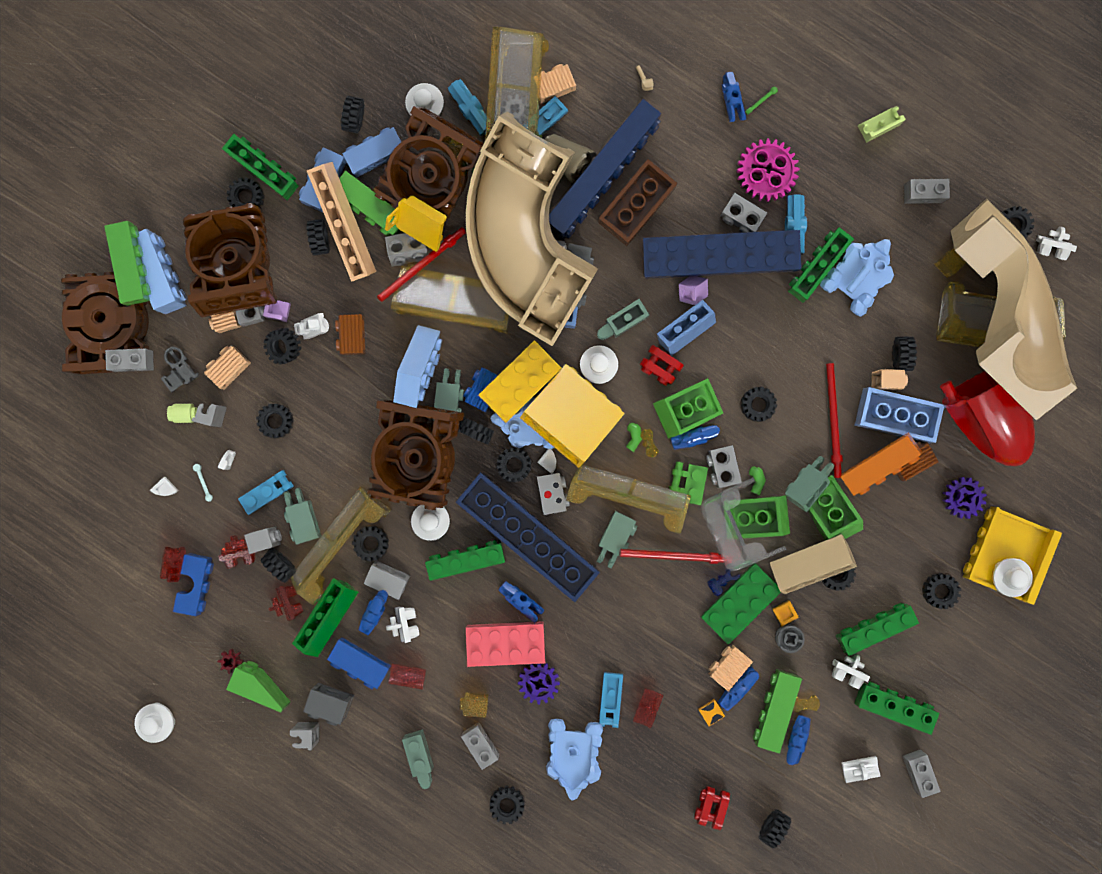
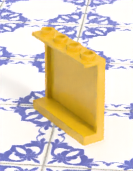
(572, 415)
(1011, 537)

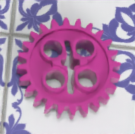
(771, 153)

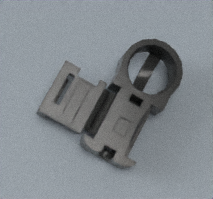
(182, 373)

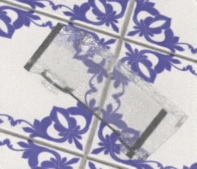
(726, 533)

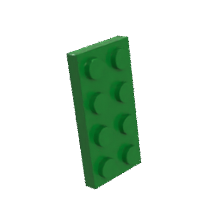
(741, 603)

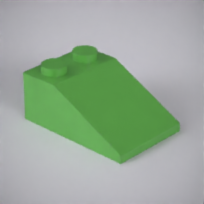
(688, 408)
(835, 513)
(762, 517)
(256, 685)

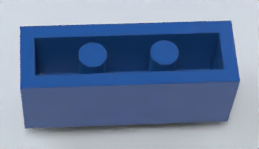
(358, 663)

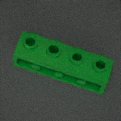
(259, 166)
(820, 265)
(465, 561)
(325, 617)
(877, 629)
(897, 708)

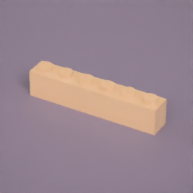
(341, 221)

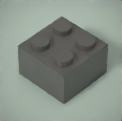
(328, 704)

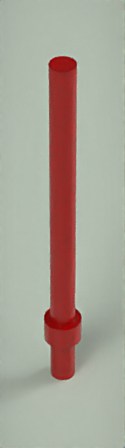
(448, 242)
(836, 458)
(712, 557)

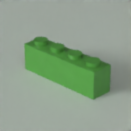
(364, 201)
(127, 263)
(777, 711)

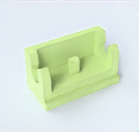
(881, 124)

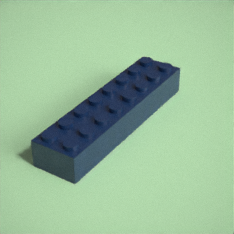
(603, 169)
(722, 254)
(527, 537)

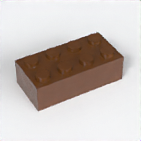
(637, 202)

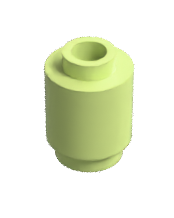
(181, 413)

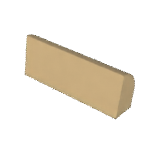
(813, 564)

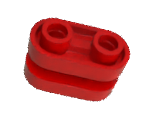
(650, 367)
(707, 798)

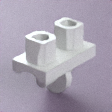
(1063, 248)
(312, 326)
(402, 615)
(857, 676)
(860, 769)

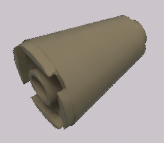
(579, 162)

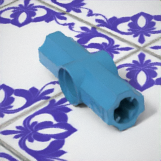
(469, 106)
(795, 217)

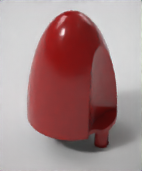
(991, 419)

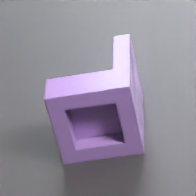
(693, 290)
(277, 311)

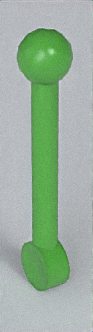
(773, 90)

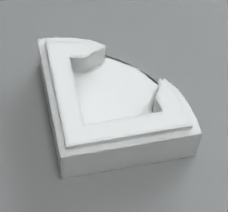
(227, 460)
(548, 461)
(164, 488)

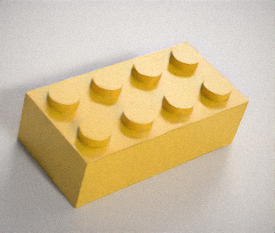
(520, 381)

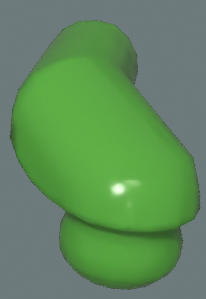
(635, 431)
(759, 478)

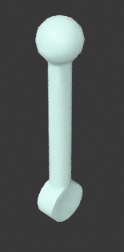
(197, 467)

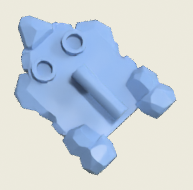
(861, 274)
(519, 432)
(574, 756)

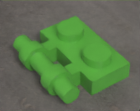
(694, 481)

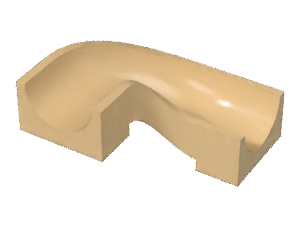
(512, 232)
(1024, 335)

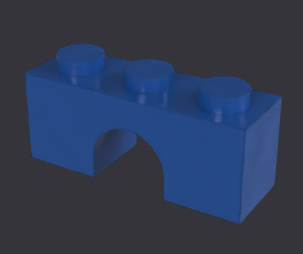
(198, 568)

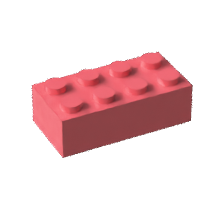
(505, 644)

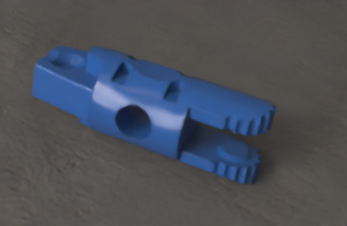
(732, 97)
(694, 437)
(521, 601)
(373, 612)
(739, 690)
(798, 739)

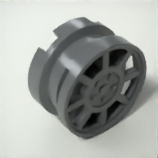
(789, 638)

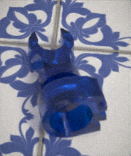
(715, 585)

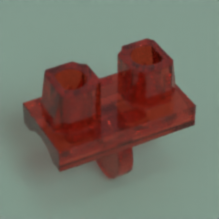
(234, 550)
(172, 563)
(289, 610)
(407, 676)
(648, 707)

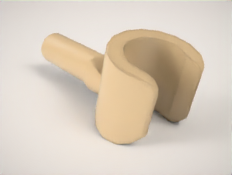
(647, 84)

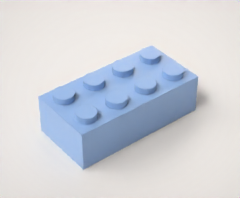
(163, 282)
(417, 366)
(899, 414)

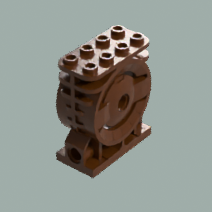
(395, 183)
(211, 243)
(84, 312)
(434, 454)

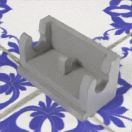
(213, 416)
(387, 578)
(307, 732)

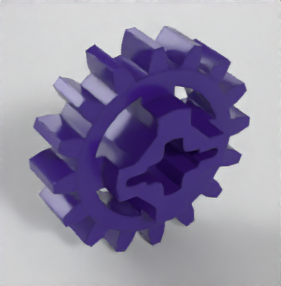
(969, 503)
(530, 679)

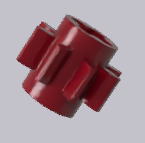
(226, 657)

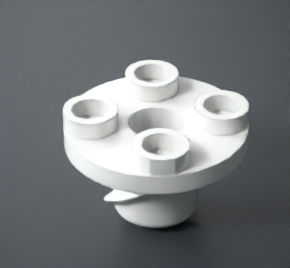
(425, 96)
(599, 364)
(430, 523)
(1012, 577)
(154, 722)

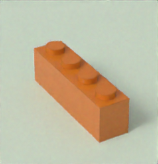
(882, 463)

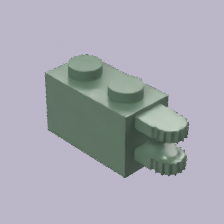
(623, 320)
(449, 395)
(809, 484)
(301, 518)
(616, 536)
(419, 757)

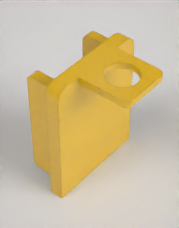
(418, 221)

